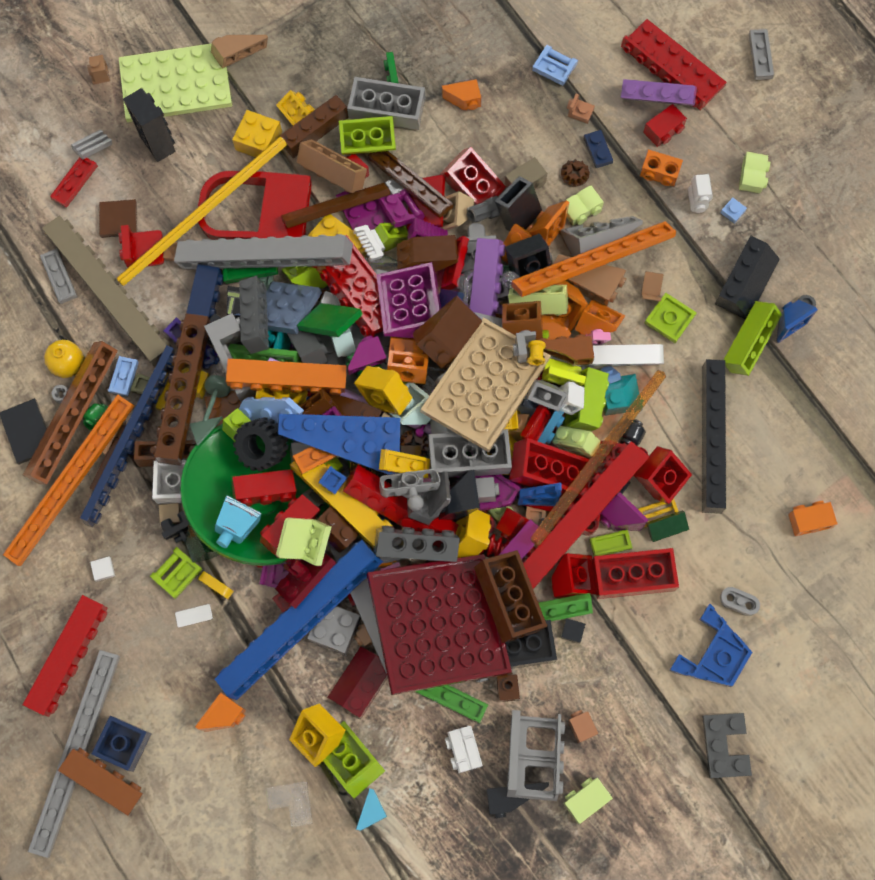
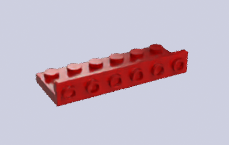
(672, 62)
(356, 288)

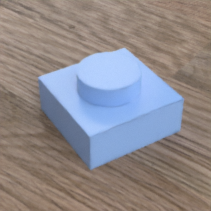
(733, 210)

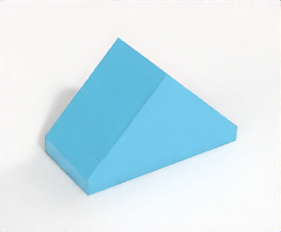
(371, 812)

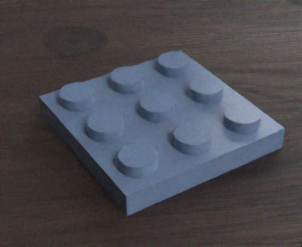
(289, 305)

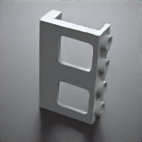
(522, 757)

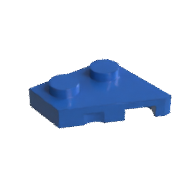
(541, 495)

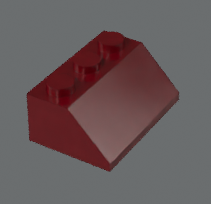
(359, 683)

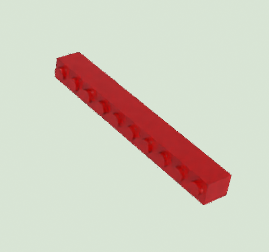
(584, 512)

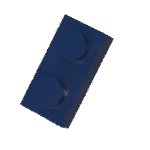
(598, 149)

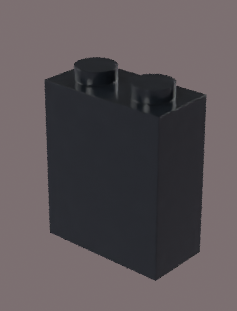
(518, 204)

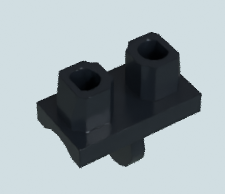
(170, 530)

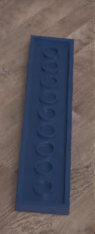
(125, 445)

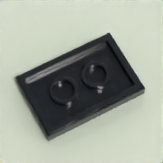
(24, 429)

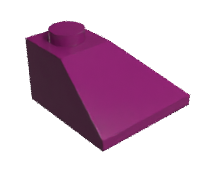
(622, 515)

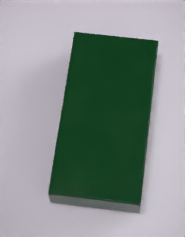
(667, 526)

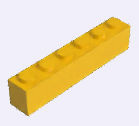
(356, 513)

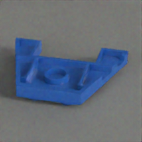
(723, 657)

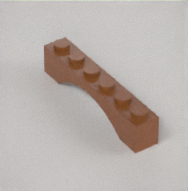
(571, 350)

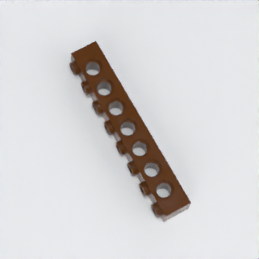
(174, 453)

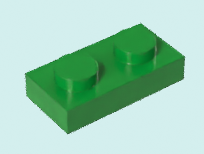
(389, 65)

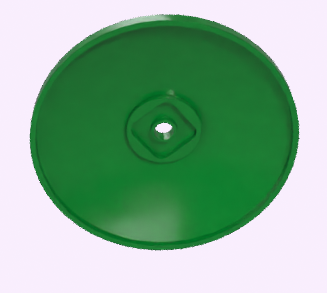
(208, 481)

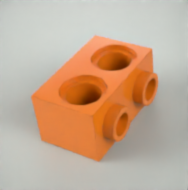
(662, 164)

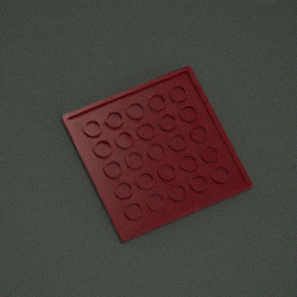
(435, 625)

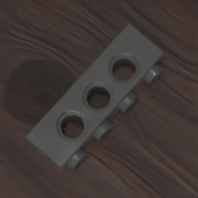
(446, 552)

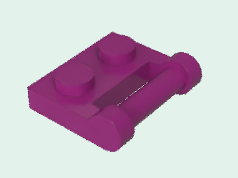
(397, 212)

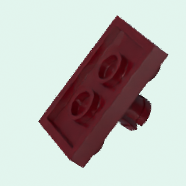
(302, 579)

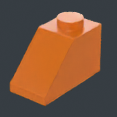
(463, 94)

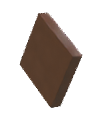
(114, 215)

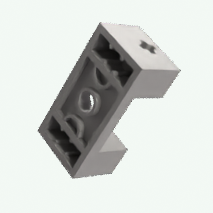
(222, 334)

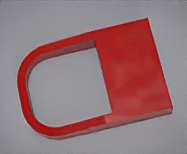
(281, 196)

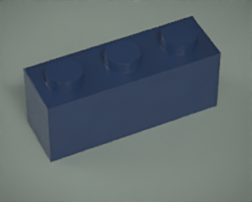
(205, 291)

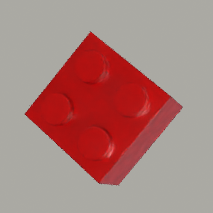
(663, 475)

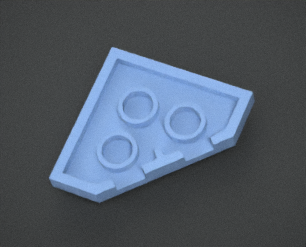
(269, 407)

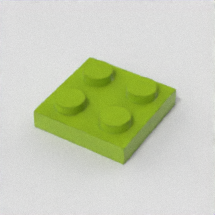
(670, 318)

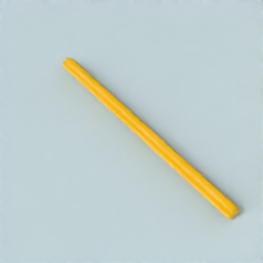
(201, 211)

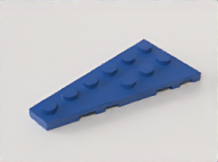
(347, 437)

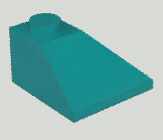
(621, 395)

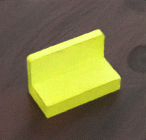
(562, 372)

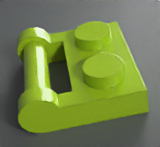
(180, 576)

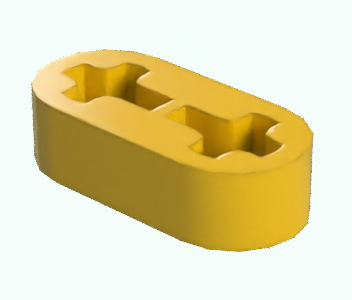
(215, 585)

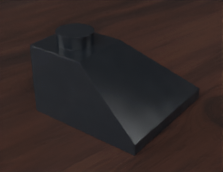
(463, 498)

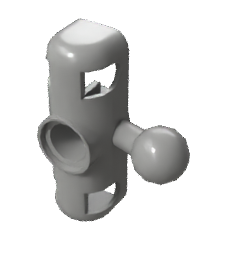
(410, 484)

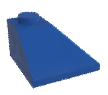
(793, 318)

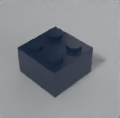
(121, 743)

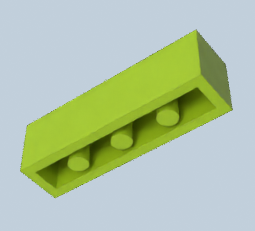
(752, 338)

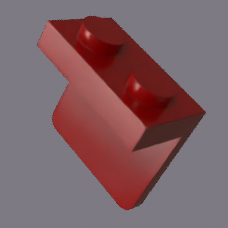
(137, 244)

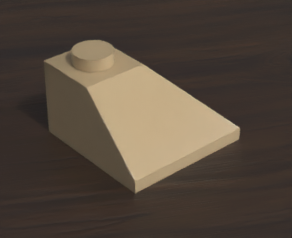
(457, 214)

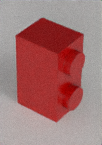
(665, 125)

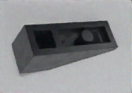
(500, 804)

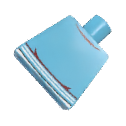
(235, 522)

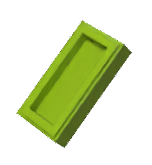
(611, 543)

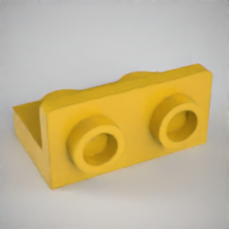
(294, 107)

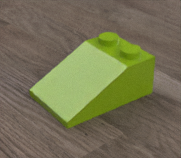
(353, 763)

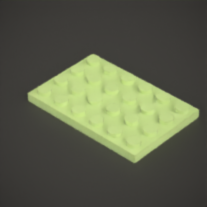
(177, 79)

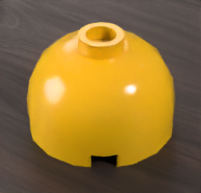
(63, 358)

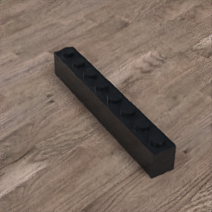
(713, 436)

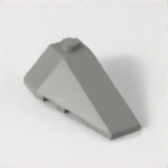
(588, 238)

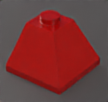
(573, 576)

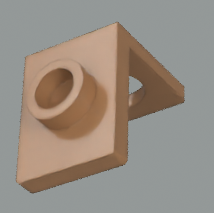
(652, 286)

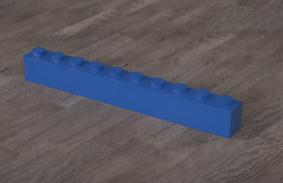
(296, 623)

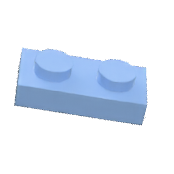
(123, 376)

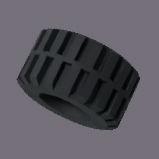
(247, 446)

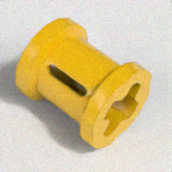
(536, 352)

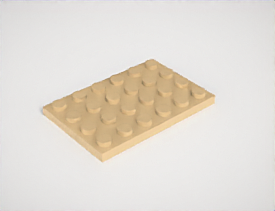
(482, 386)

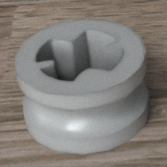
(55, 394)

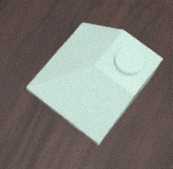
(412, 413)

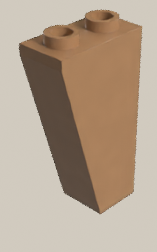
(598, 283)

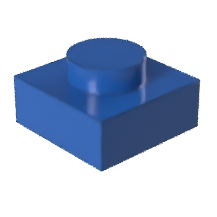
(332, 480)

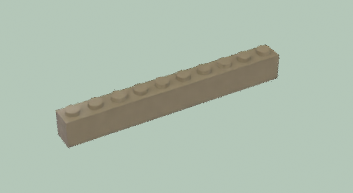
(106, 290)

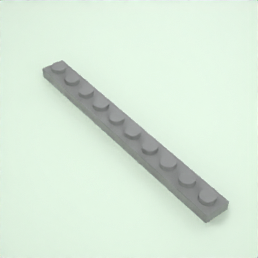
(80, 736)

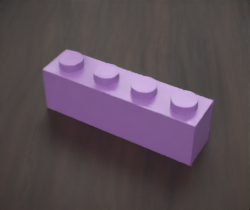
(658, 92)
(486, 276)

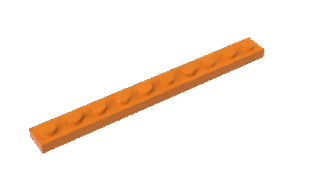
(593, 259)
(68, 480)

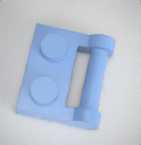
(553, 69)

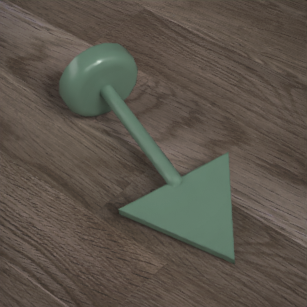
(217, 387)

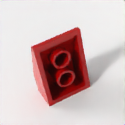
(472, 177)

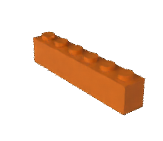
(286, 375)

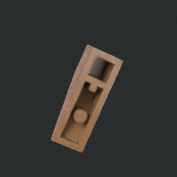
(236, 47)

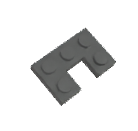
(715, 732)

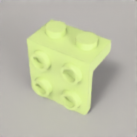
(303, 540)

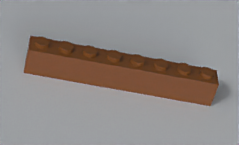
(70, 413)

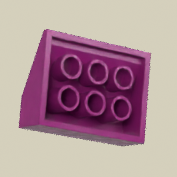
(408, 299)

